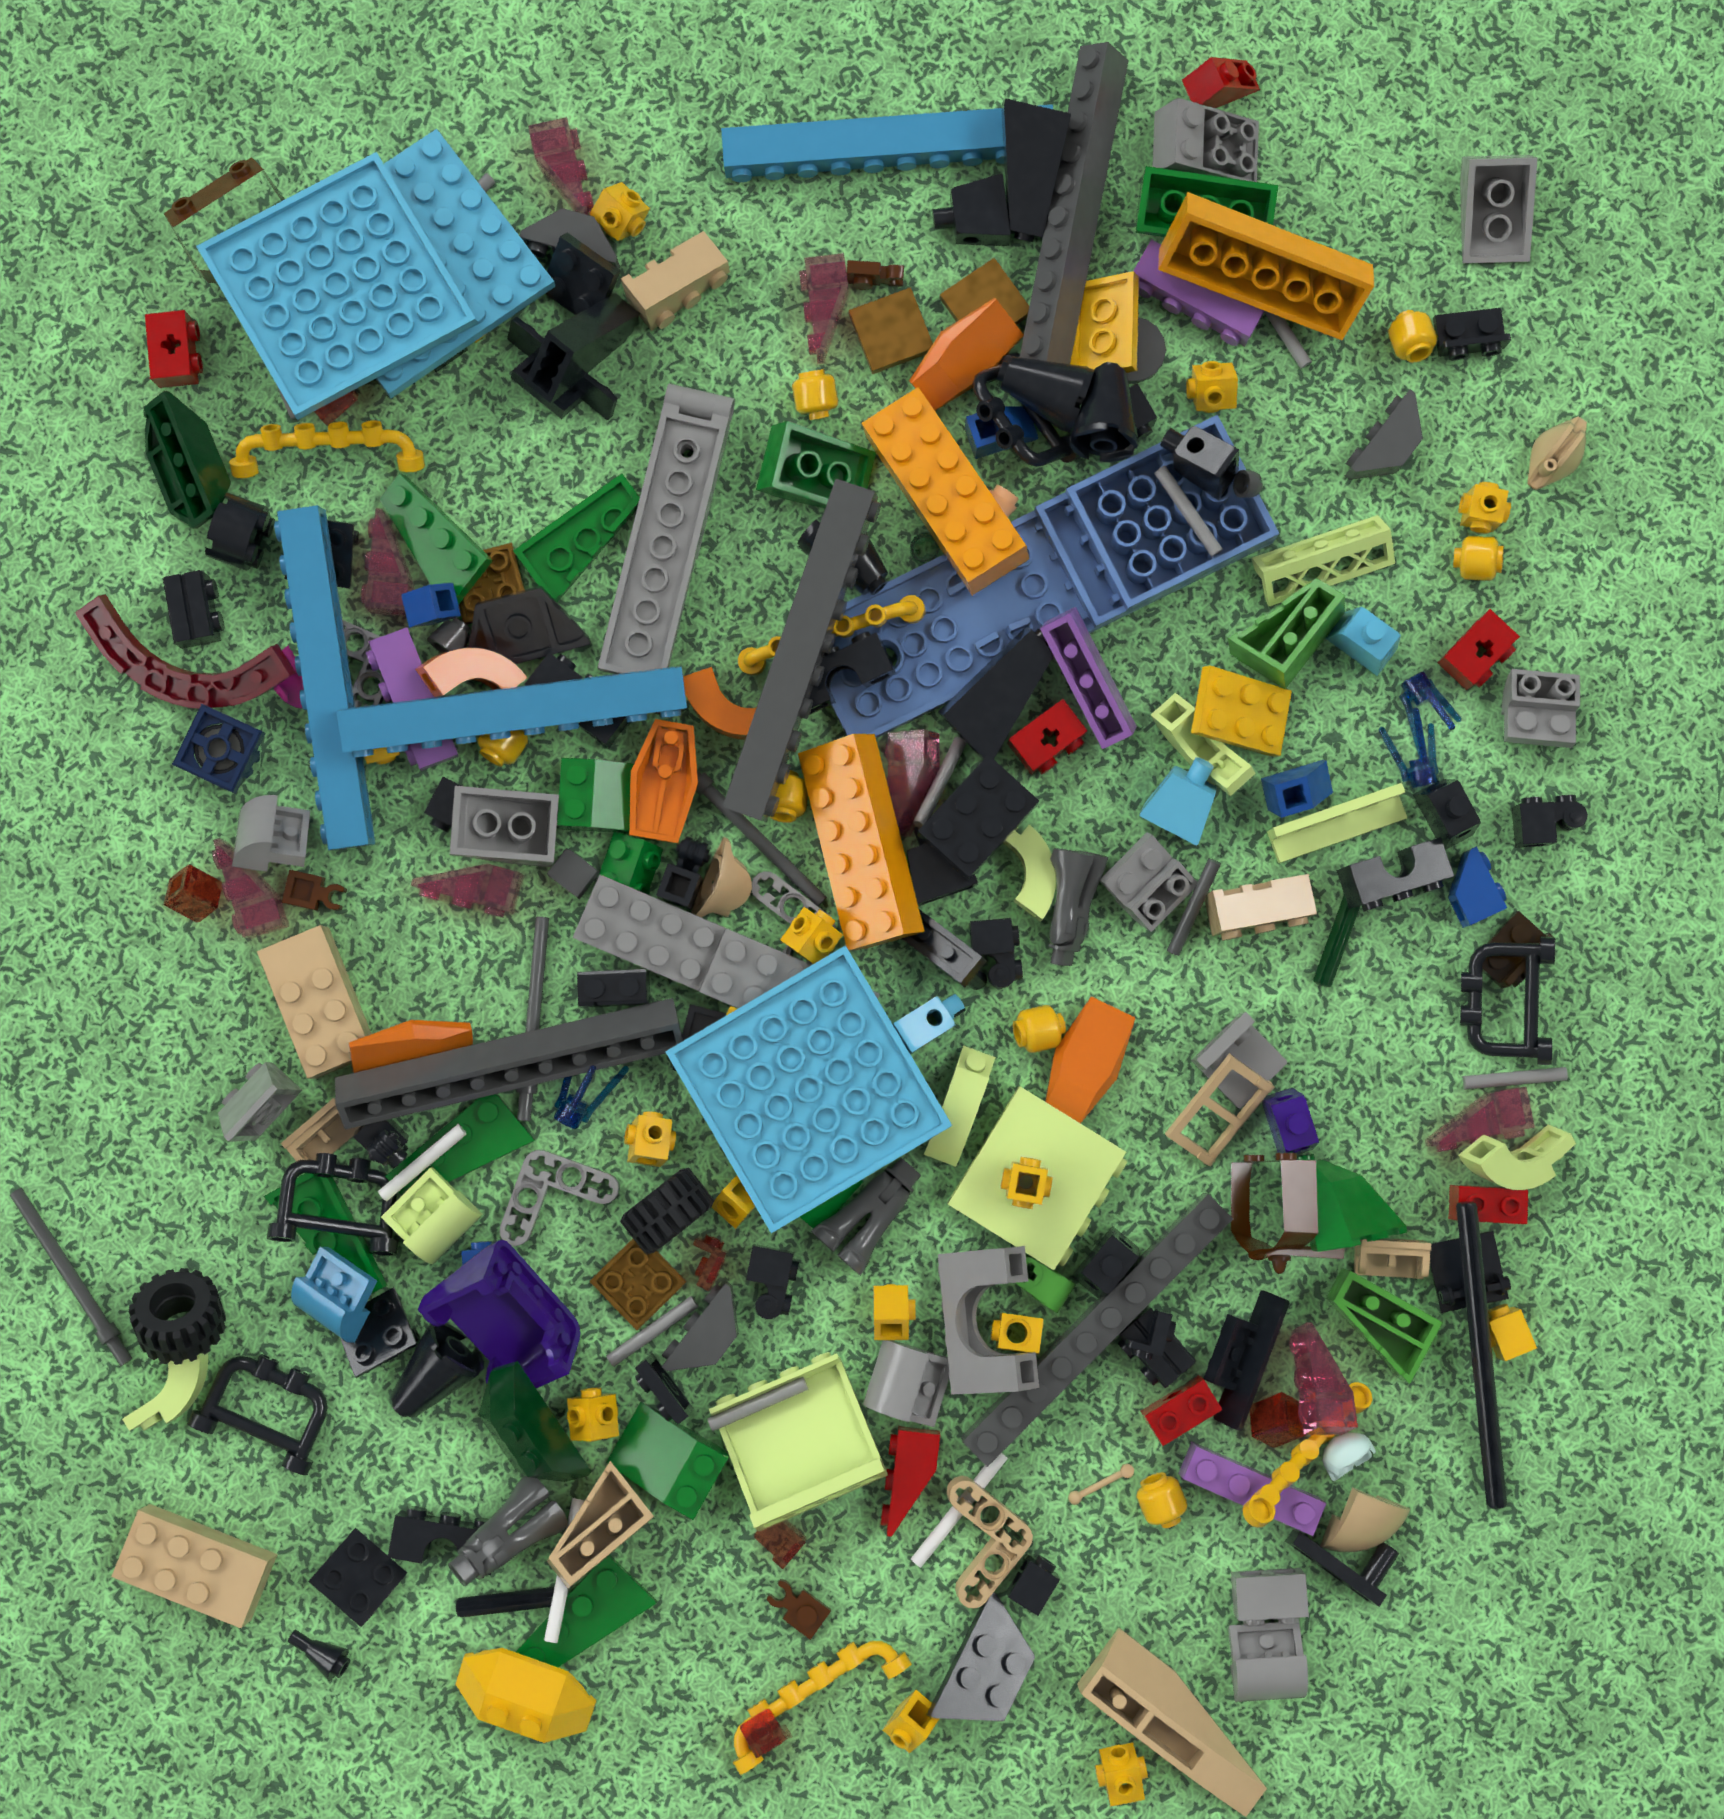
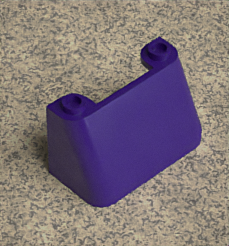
(507, 1314)

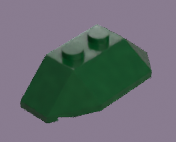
(184, 460)
(528, 1428)

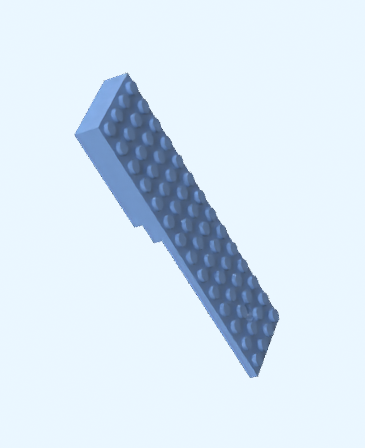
(1094, 547)

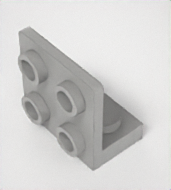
(1247, 1046)

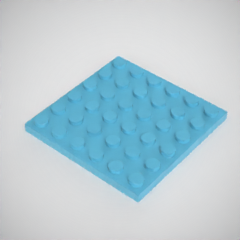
(474, 243)
(337, 285)
(808, 1089)

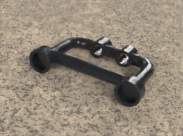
(1012, 435)
(1471, 1014)
(325, 1166)
(294, 1382)

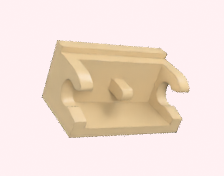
(319, 1134)
(1393, 1258)

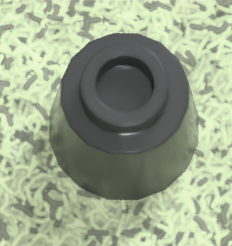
(450, 636)

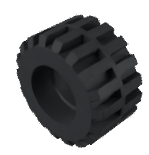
(667, 1211)
(184, 1336)

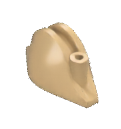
(1557, 453)
(730, 886)

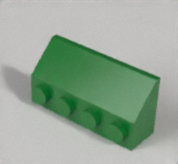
(1165, 190)

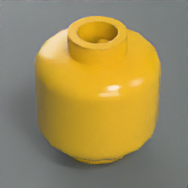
(1412, 336)
(815, 394)
(1479, 558)
(503, 750)
(792, 799)
(1038, 1028)
(1161, 1500)

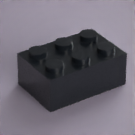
(978, 817)

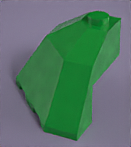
(1349, 1209)

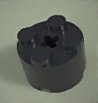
(238, 531)

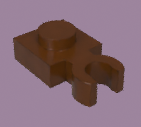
(866, 274)
(309, 890)
(803, 1611)

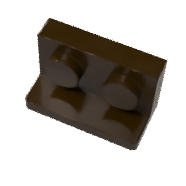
(1511, 970)

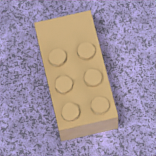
(315, 999)
(194, 1565)

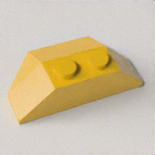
(524, 1695)

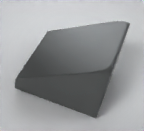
(573, 873)

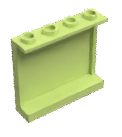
(1074, 1158)
(802, 1446)

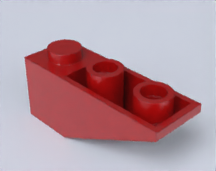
(914, 1466)

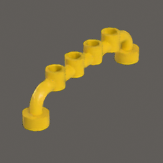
(337, 436)
(910, 609)
(1261, 1507)
(819, 1678)

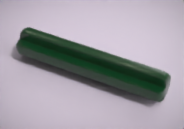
(1336, 944)

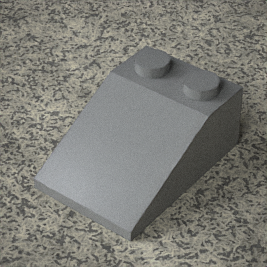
(1497, 207)
(504, 826)
(257, 1103)

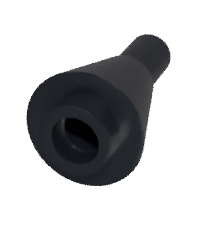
(327, 1658)

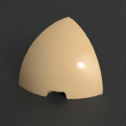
(1363, 1523)

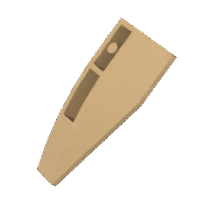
(1169, 1719)

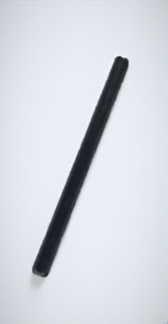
(1481, 1354)

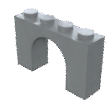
(970, 1360)

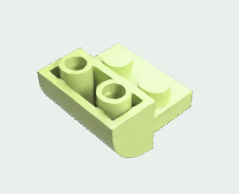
(431, 1216)

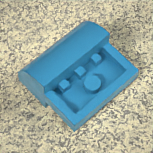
(334, 1294)

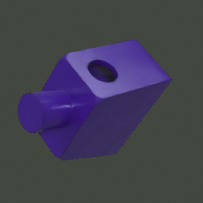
(1290, 1121)

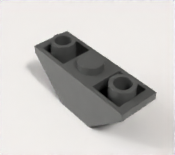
(581, 226)
(1389, 442)
(707, 1333)

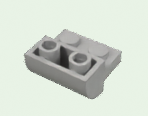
(1540, 708)
(270, 834)
(1148, 882)
(907, 1383)
(1267, 1662)

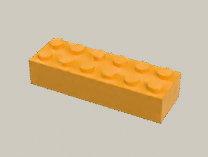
(1265, 266)
(945, 491)
(861, 841)

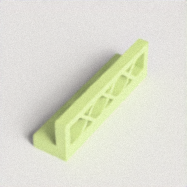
(1324, 549)
(1338, 823)

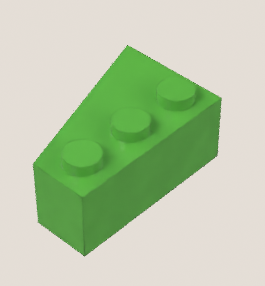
(1290, 634)
(1386, 1323)

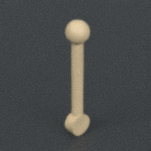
(1125, 1471)

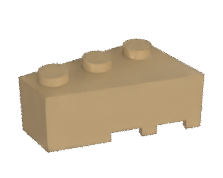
(676, 281)
(1260, 906)
(599, 1527)

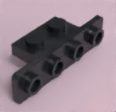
(586, 389)
(1243, 1357)

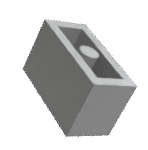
(1269, 1595)

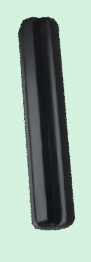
(504, 1602)

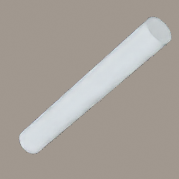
(422, 1162)

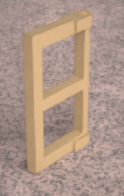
(1203, 1098)

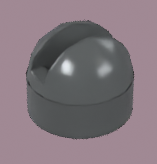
(1247, 478)

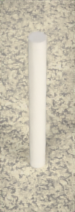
(953, 1515)
(560, 1591)

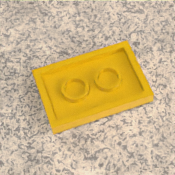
(1108, 323)
(1241, 711)

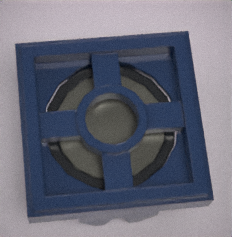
(221, 750)

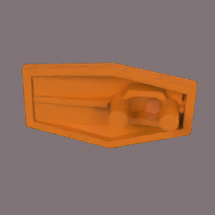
(964, 351)
(663, 782)
(407, 1042)
(1088, 1058)

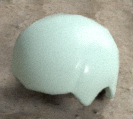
(1346, 1451)

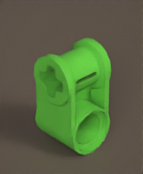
(1047, 1285)

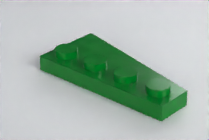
(433, 538)
(575, 539)
(490, 1135)
(323, 1198)
(592, 1611)

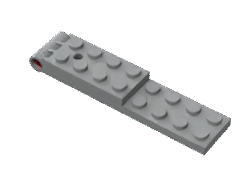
(667, 530)
(682, 945)

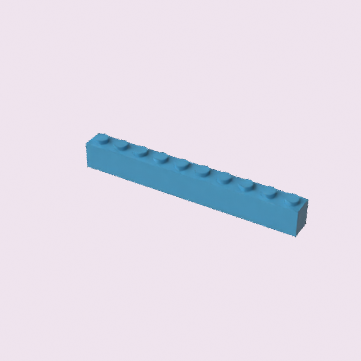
(863, 144)
(324, 674)
(512, 709)

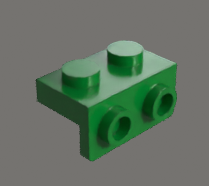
(631, 861)

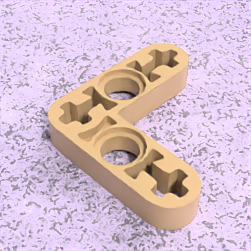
(998, 1543)

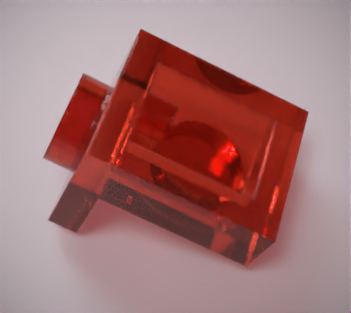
(710, 1267)
(764, 1732)

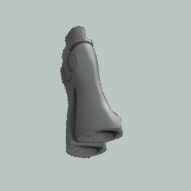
(1076, 883)
(882, 1198)
(493, 1546)

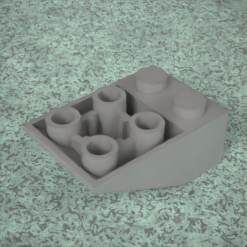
(1205, 141)

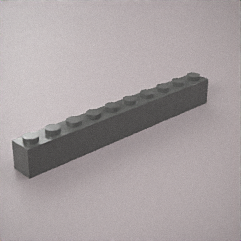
(1075, 205)
(801, 650)
(507, 1063)
(1098, 1327)

